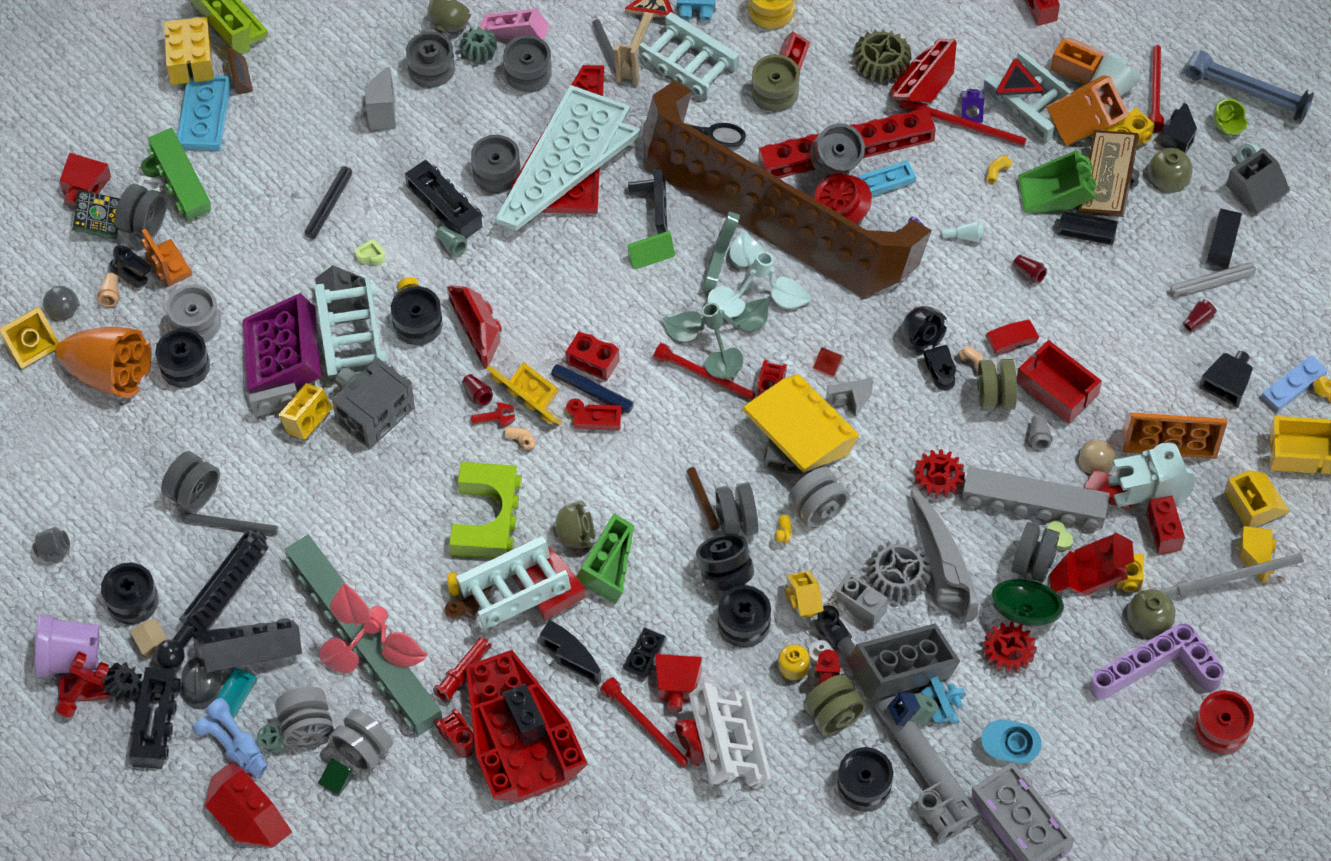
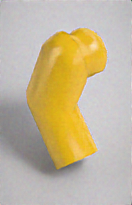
(994, 167)
(785, 532)

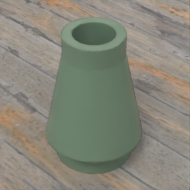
(452, 241)

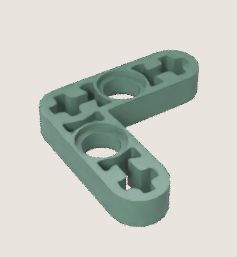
(718, 254)

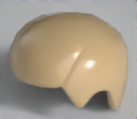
(1097, 455)

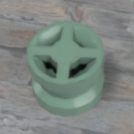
(268, 734)

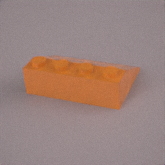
(1191, 434)

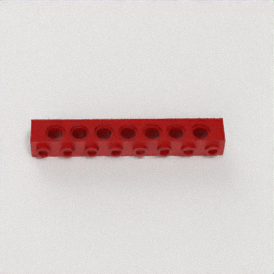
(878, 135)

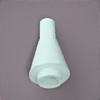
(971, 231)

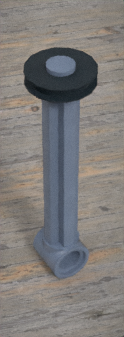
(1202, 66)

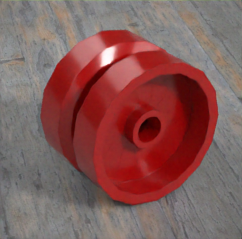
(1224, 722)

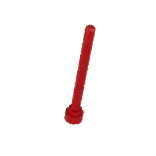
(1155, 115)
(664, 354)
(612, 689)

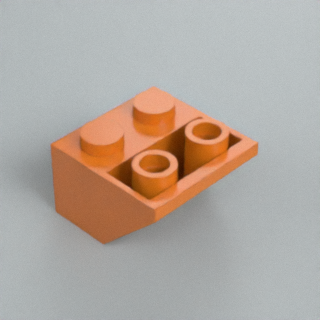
(1076, 60)

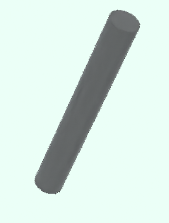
(604, 42)

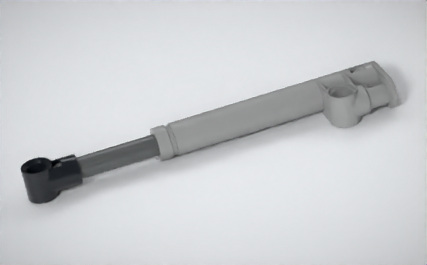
(952, 807)

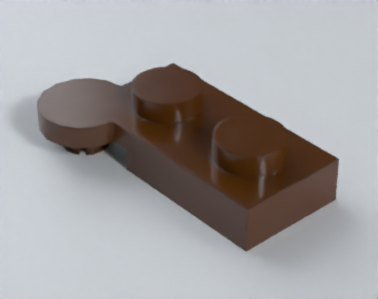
(466, 606)

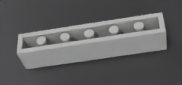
(1035, 497)

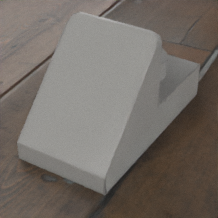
(855, 392)

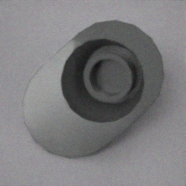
(199, 687)

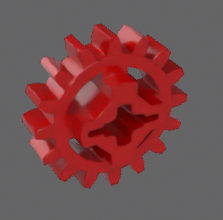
(939, 473)
(1007, 637)

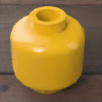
(794, 662)

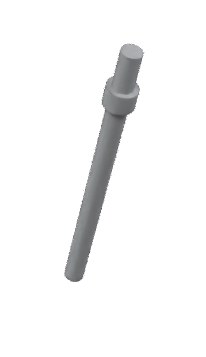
(1184, 587)

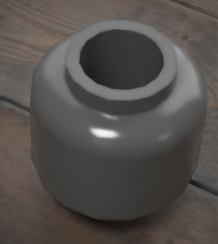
(51, 544)

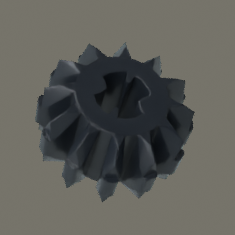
(131, 683)

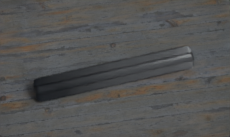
(328, 202)

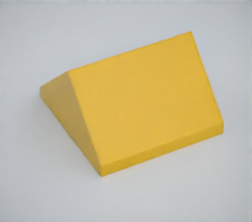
(28, 337)

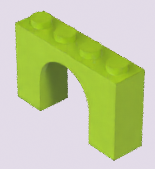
(495, 537)

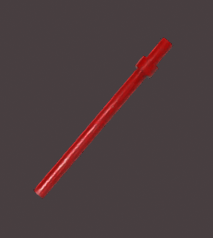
(994, 132)

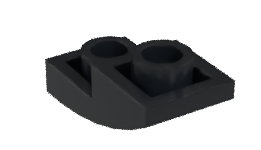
(643, 654)

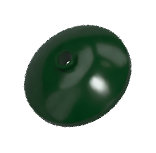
(1027, 602)

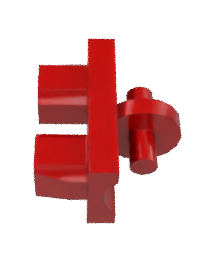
(827, 665)

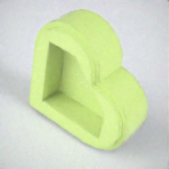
(370, 253)
(1065, 539)

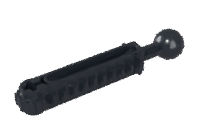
(213, 597)

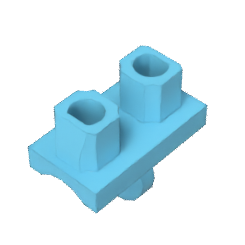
(705, 7)
(946, 710)

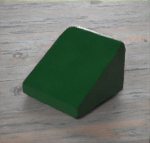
(335, 777)

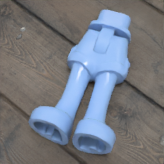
(242, 749)

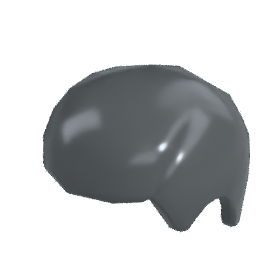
(60, 302)

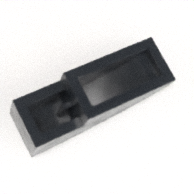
(570, 652)

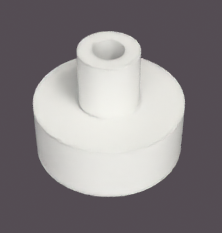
(816, 648)

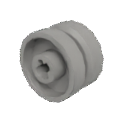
(194, 309)
(818, 496)
(361, 740)

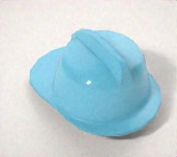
(1011, 741)

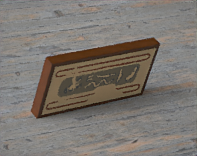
(1113, 162)

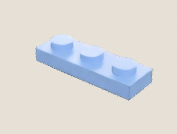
(1293, 383)

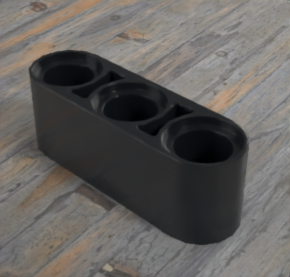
(1224, 238)

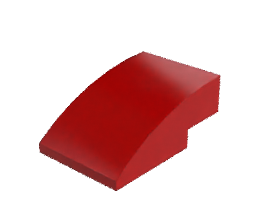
(560, 602)

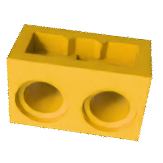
(1135, 123)
(305, 411)

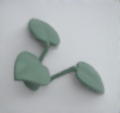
(686, 328)

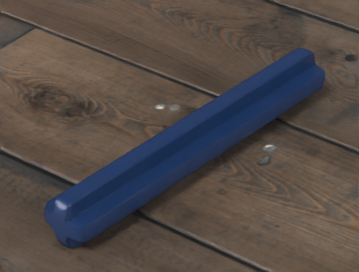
(591, 388)

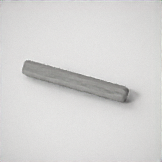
(1213, 279)

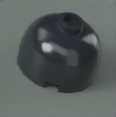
(923, 328)

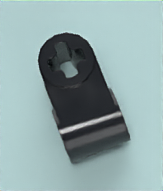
(941, 367)

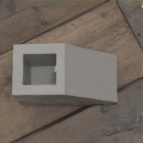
(862, 600)

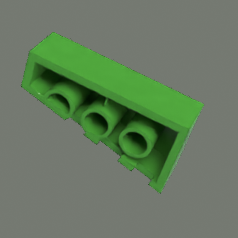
(178, 174)

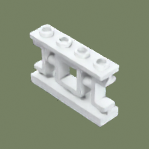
(715, 738)

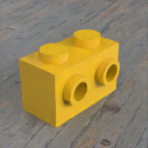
(804, 593)

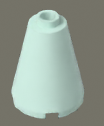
(1121, 75)

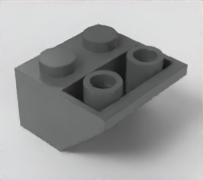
(1258, 181)
(339, 279)

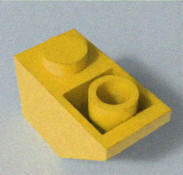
(1257, 548)

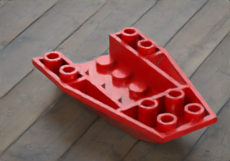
(508, 766)

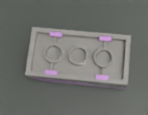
(1021, 816)

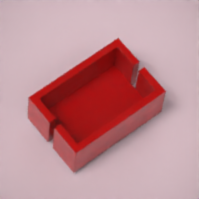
(1058, 381)

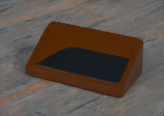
(239, 72)

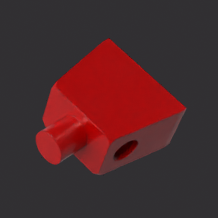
(83, 175)
(677, 678)

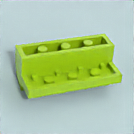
(232, 22)

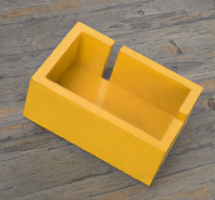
(188, 43)
(1300, 444)

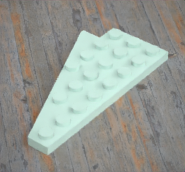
(576, 143)

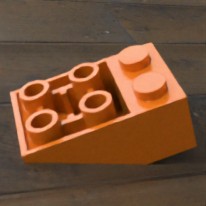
(1087, 109)

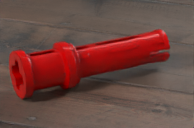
(456, 677)

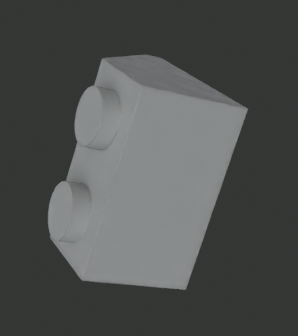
(379, 102)

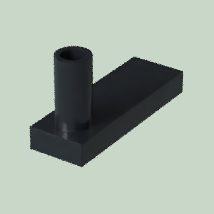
(658, 187)

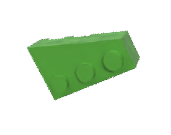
(607, 561)

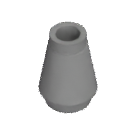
(1040, 433)

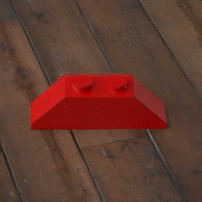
(927, 73)
(476, 321)
(244, 809)

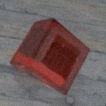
(828, 361)

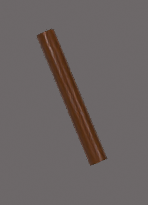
(703, 499)

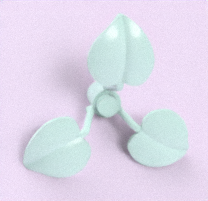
(749, 253)

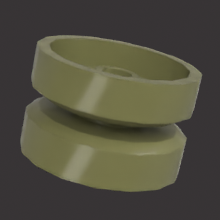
(775, 82)
(997, 385)
(834, 705)

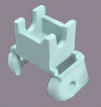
(1147, 483)

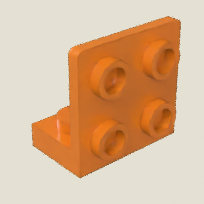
(167, 260)

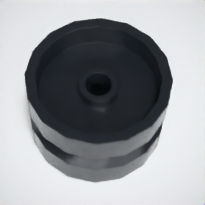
(416, 315)
(182, 358)
(725, 562)
(129, 593)
(744, 616)
(865, 779)

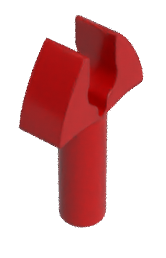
(497, 415)

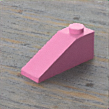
(516, 24)

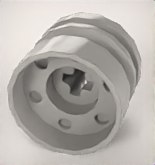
(304, 717)

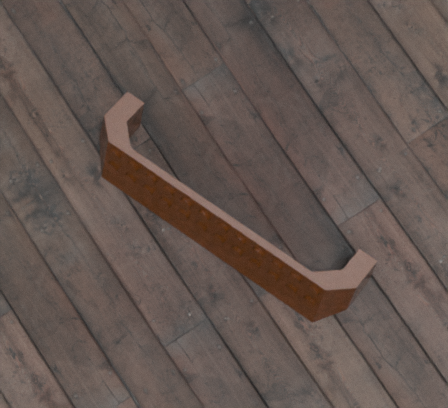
(772, 208)

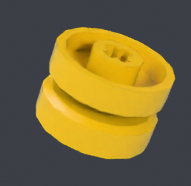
(771, 13)

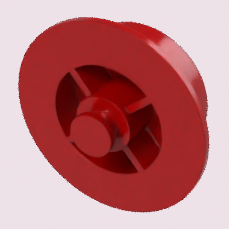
(845, 195)

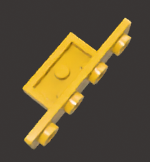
(532, 387)

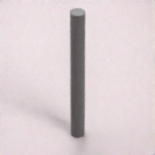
(230, 523)

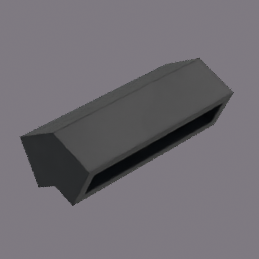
(1087, 227)

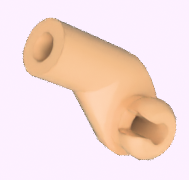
(970, 353)
(522, 435)

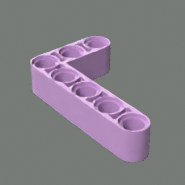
(1149, 651)

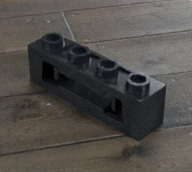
(466, 217)
(144, 750)

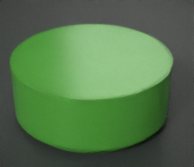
(149, 168)

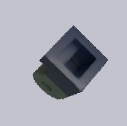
(913, 708)

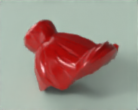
(690, 740)

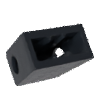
(1228, 377)

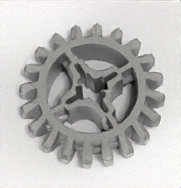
(890, 580)

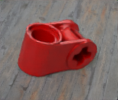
(770, 375)
(453, 730)

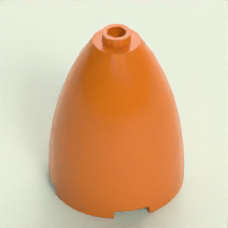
(107, 359)

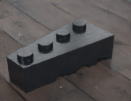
(246, 644)

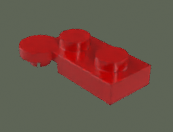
(594, 416)

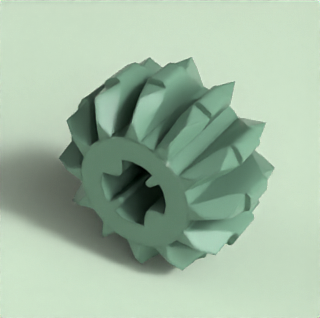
(478, 44)

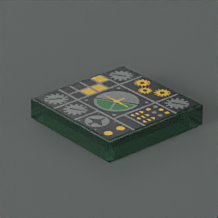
(95, 214)

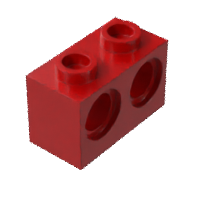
(590, 360)
(1165, 525)

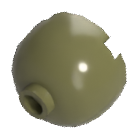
(448, 15)
(1170, 170)
(574, 526)
(1150, 613)

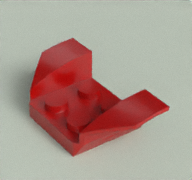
(1094, 565)

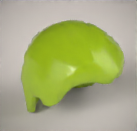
(1229, 116)

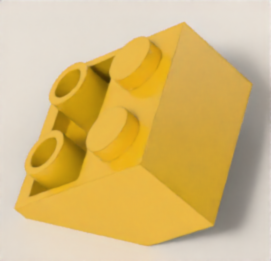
(1254, 498)

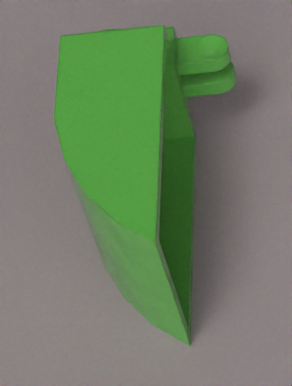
(1058, 184)

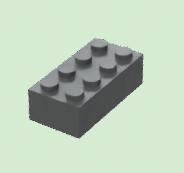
(903, 661)

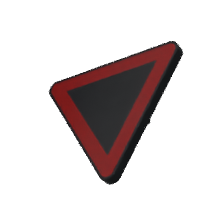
(1018, 81)

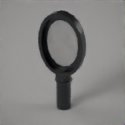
(724, 133)

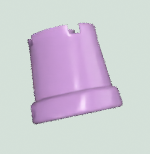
(60, 641)

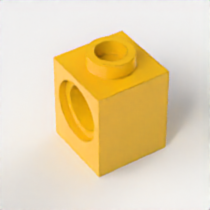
(1135, 582)

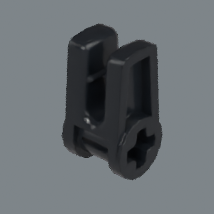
(129, 267)

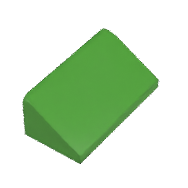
(651, 250)

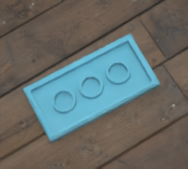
(204, 113)

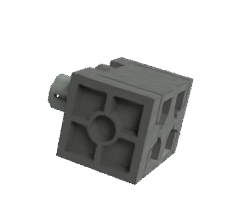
(372, 401)

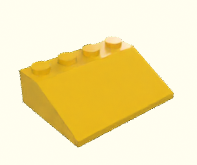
(802, 423)

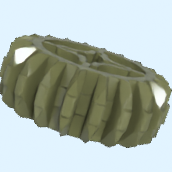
(882, 55)

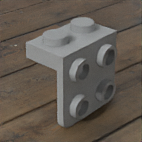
(271, 400)

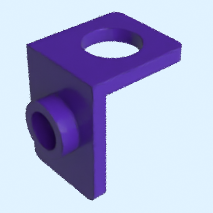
(976, 98)

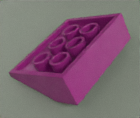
(282, 345)

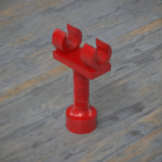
(67, 706)

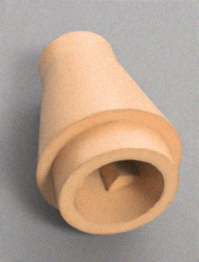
(109, 291)

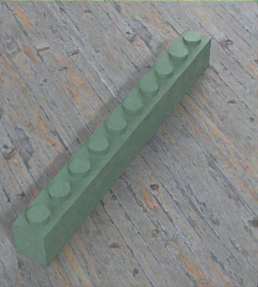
(397, 682)

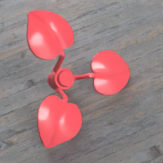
(349, 608)

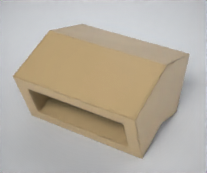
(148, 636)

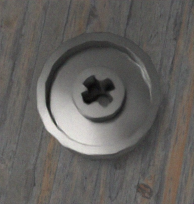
(430, 59)
(527, 63)
(837, 150)
(495, 162)
(140, 210)
(190, 481)
(737, 511)
(1036, 552)

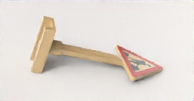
(627, 56)

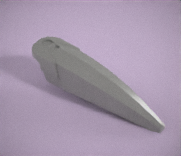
(948, 571)

